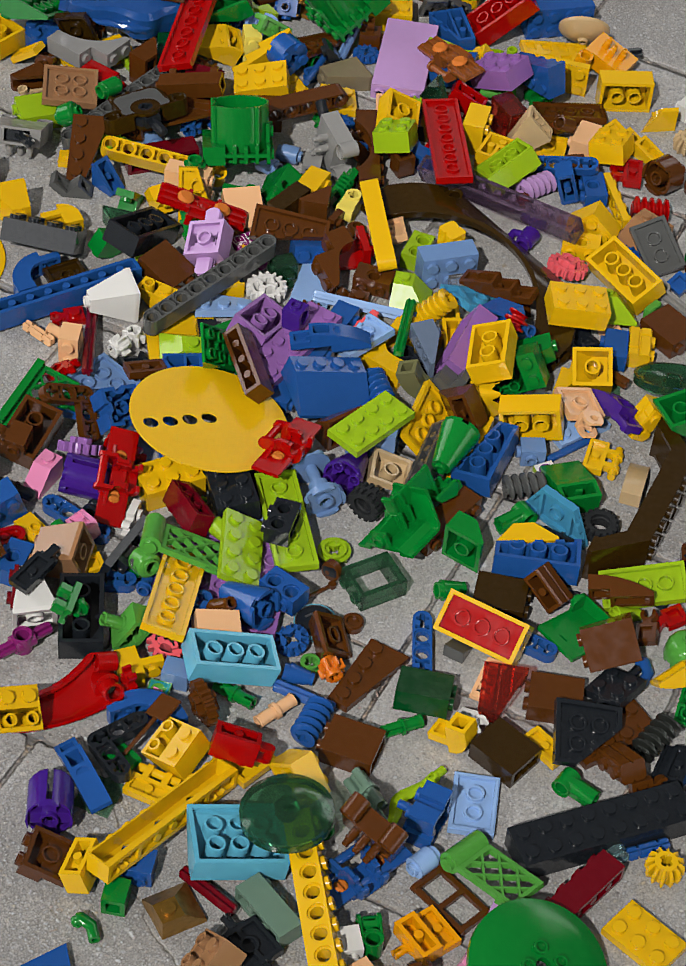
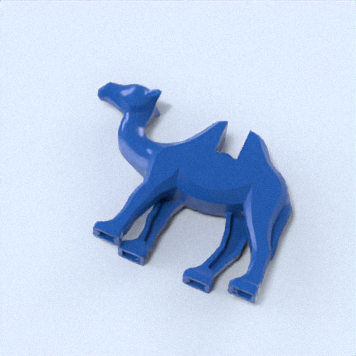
(133, 17)

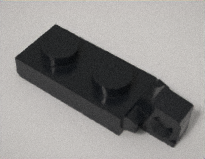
(35, 569)

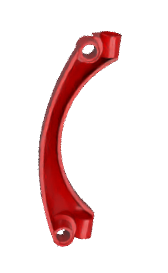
(81, 691)

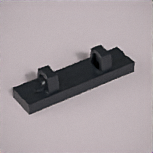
(117, 559)

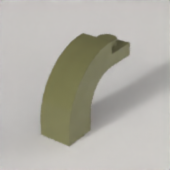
(411, 376)

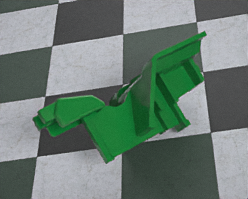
(410, 514)

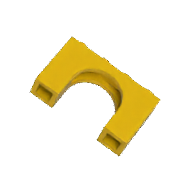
(382, 358)

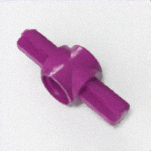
(24, 638)

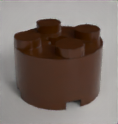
(663, 175)

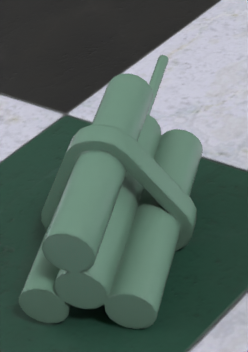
(362, 784)

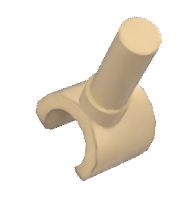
(23, 90)

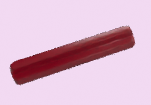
(209, 892)

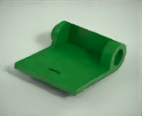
(564, 627)

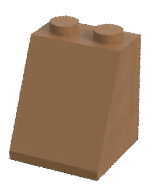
(75, 546)

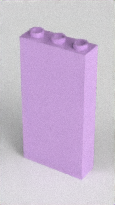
(400, 61)

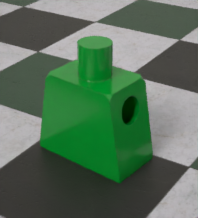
(273, 183)

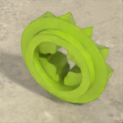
(334, 544)

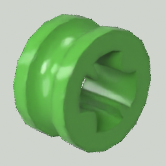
(310, 658)

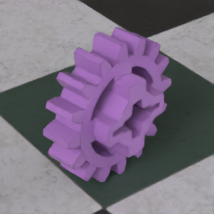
(79, 445)

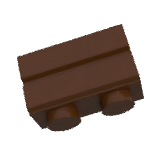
(548, 587)
(621, 763)

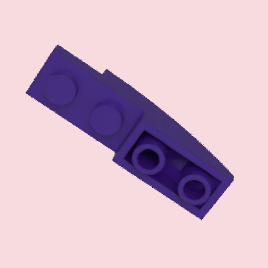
(619, 410)

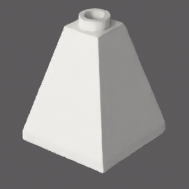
(115, 297)
(34, 607)

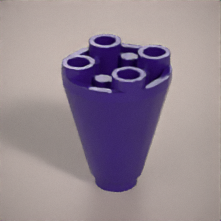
(347, 471)

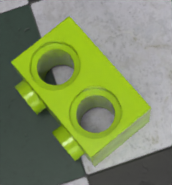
(409, 252)

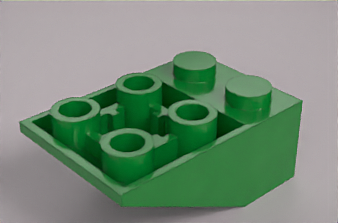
(214, 349)
(528, 371)
(574, 483)

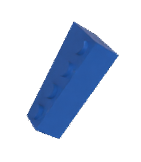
(547, 77)
(488, 460)

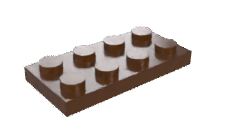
(579, 111)
(633, 722)

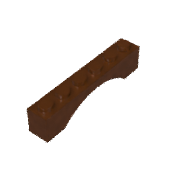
(366, 121)

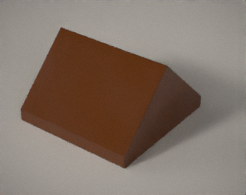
(316, 203)
(329, 635)

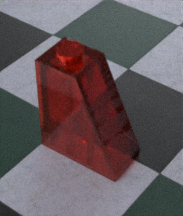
(499, 688)

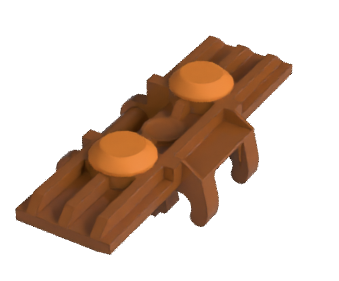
(455, 58)

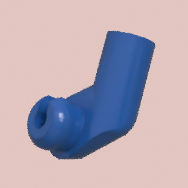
(646, 668)

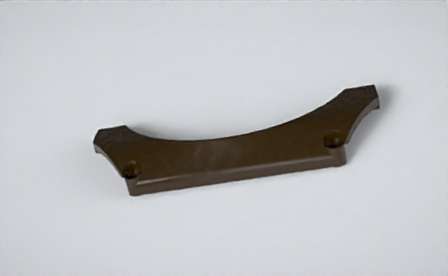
(438, 202)

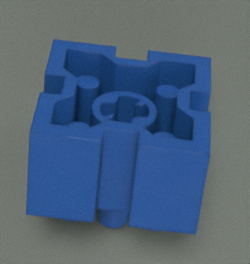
(113, 408)
(427, 814)

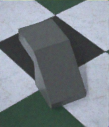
(76, 188)
(447, 378)

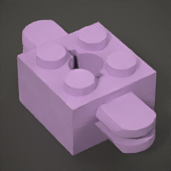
(208, 241)

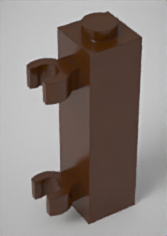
(194, 83)

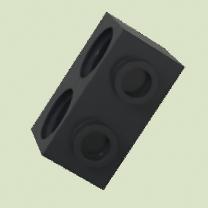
(281, 522)

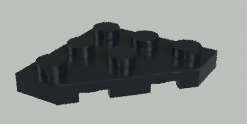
(582, 729)

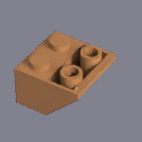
(213, 950)

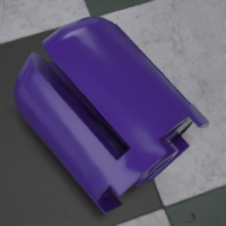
(79, 476)
(60, 807)

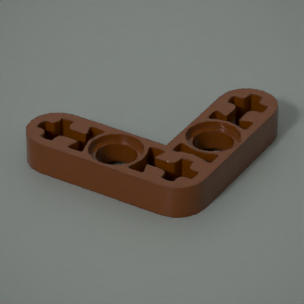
(80, 403)

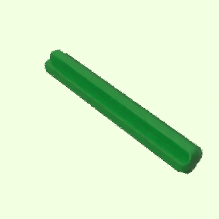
(404, 327)

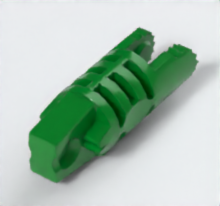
(344, 183)

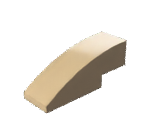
(634, 485)

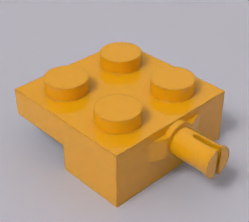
(424, 935)

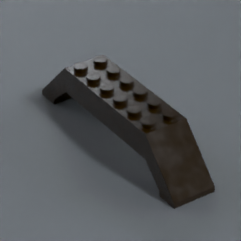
(652, 518)

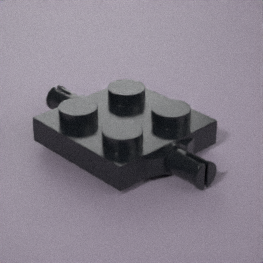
(616, 687)
(253, 940)

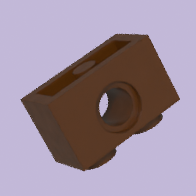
(371, 280)

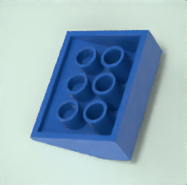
(325, 384)

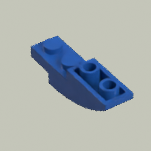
(338, 336)
(83, 774)

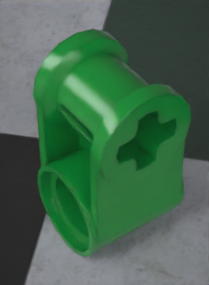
(372, 933)

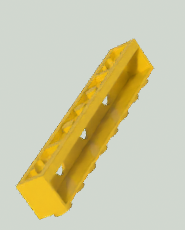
(141, 835)

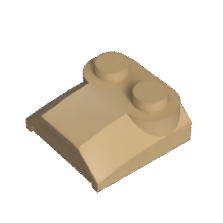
(386, 468)

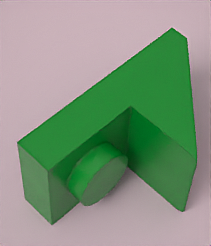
(129, 200)

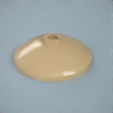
(582, 29)

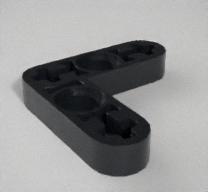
(109, 746)

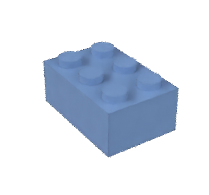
(444, 259)

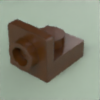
(46, 58)

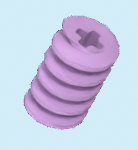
(537, 184)

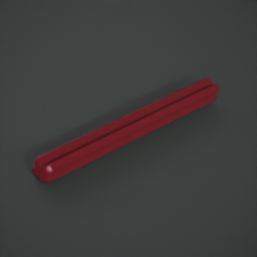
(89, 343)

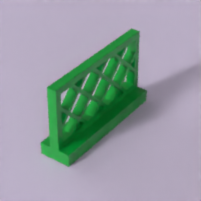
(28, 385)

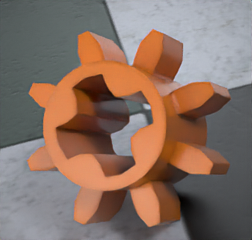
(331, 668)

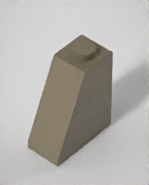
(347, 73)

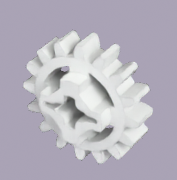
(266, 283)

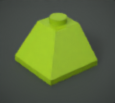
(407, 286)
(620, 311)
(179, 343)

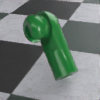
(84, 920)

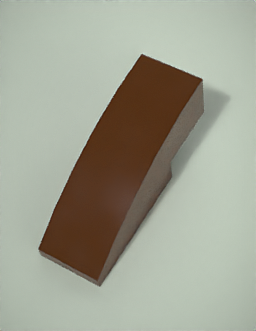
(619, 591)

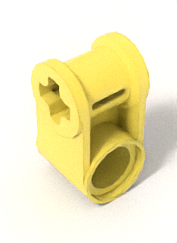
(350, 204)

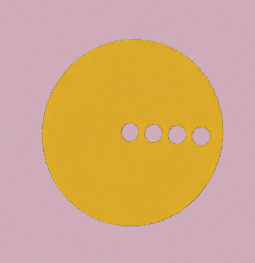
(217, 447)

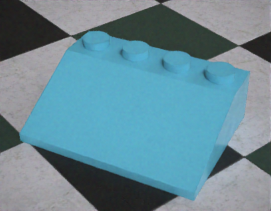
(222, 851)

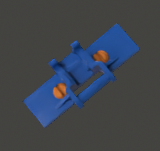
(362, 880)

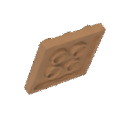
(69, 84)

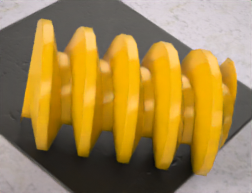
(436, 305)

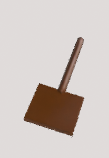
(363, 155)
(160, 710)

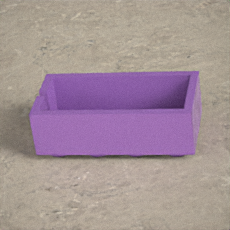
(457, 348)

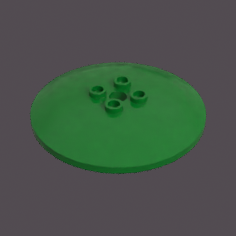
(531, 932)

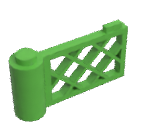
(157, 537)
(470, 854)

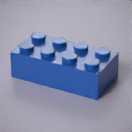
(546, 20)

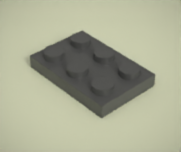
(657, 246)

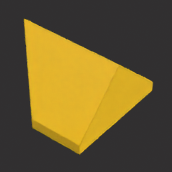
(662, 120)

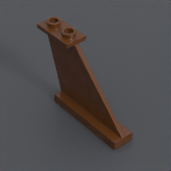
(197, 110)

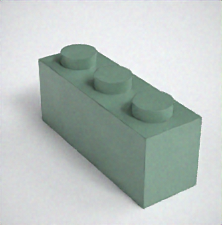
(260, 899)

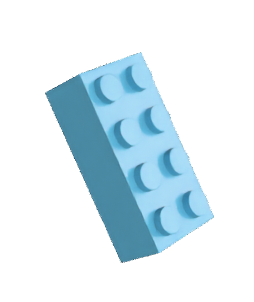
(230, 657)

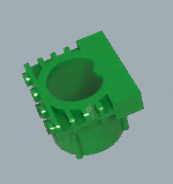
(342, 16)
(238, 131)

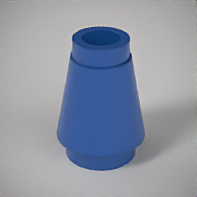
(296, 674)

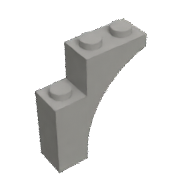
(80, 51)

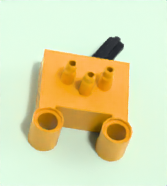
(608, 54)

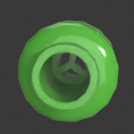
(144, 564)

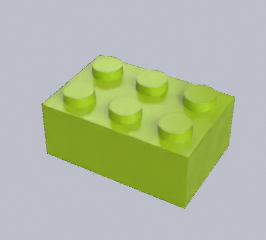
(509, 164)

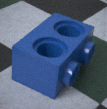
(292, 591)

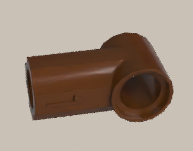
(562, 124)

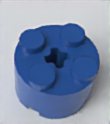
(39, 31)
(288, 48)

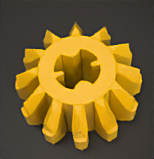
(664, 867)

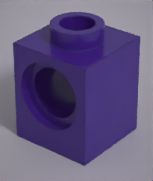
(295, 315)

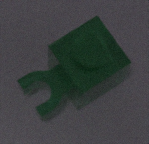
(285, 266)

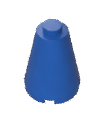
(253, 602)

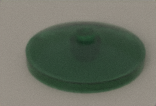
(660, 377)
(287, 813)

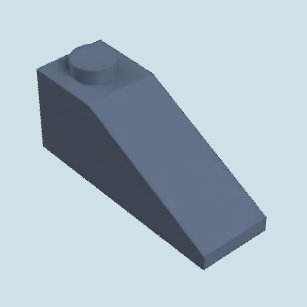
(425, 340)

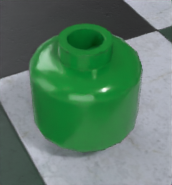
(65, 112)

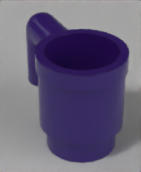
(526, 237)

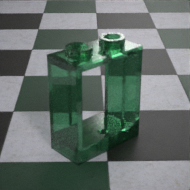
(364, 600)

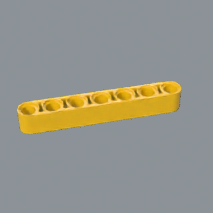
(155, 155)
(378, 225)

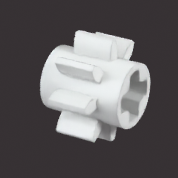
(135, 335)
(119, 346)

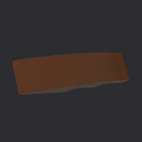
(494, 285)

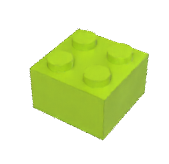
(395, 135)

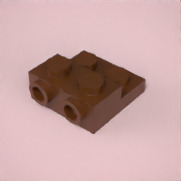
(42, 855)

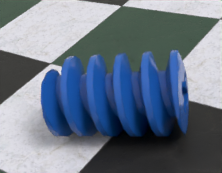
(378, 382)
(311, 721)

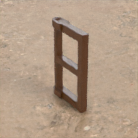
(461, 891)

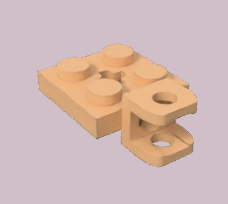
(582, 407)

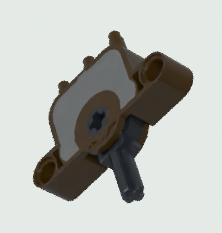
(144, 111)

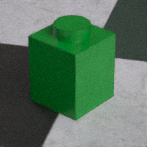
(116, 897)

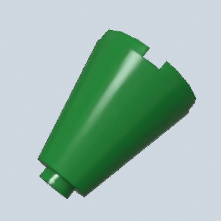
(453, 444)

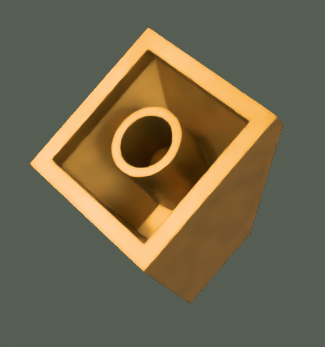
(174, 910)

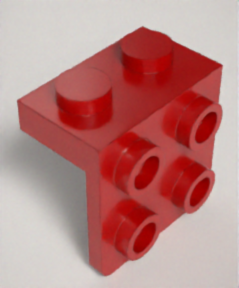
(360, 251)

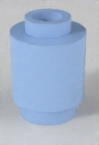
(423, 861)

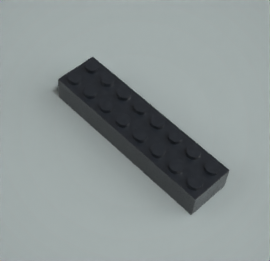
(577, 834)

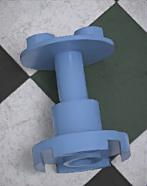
(323, 495)

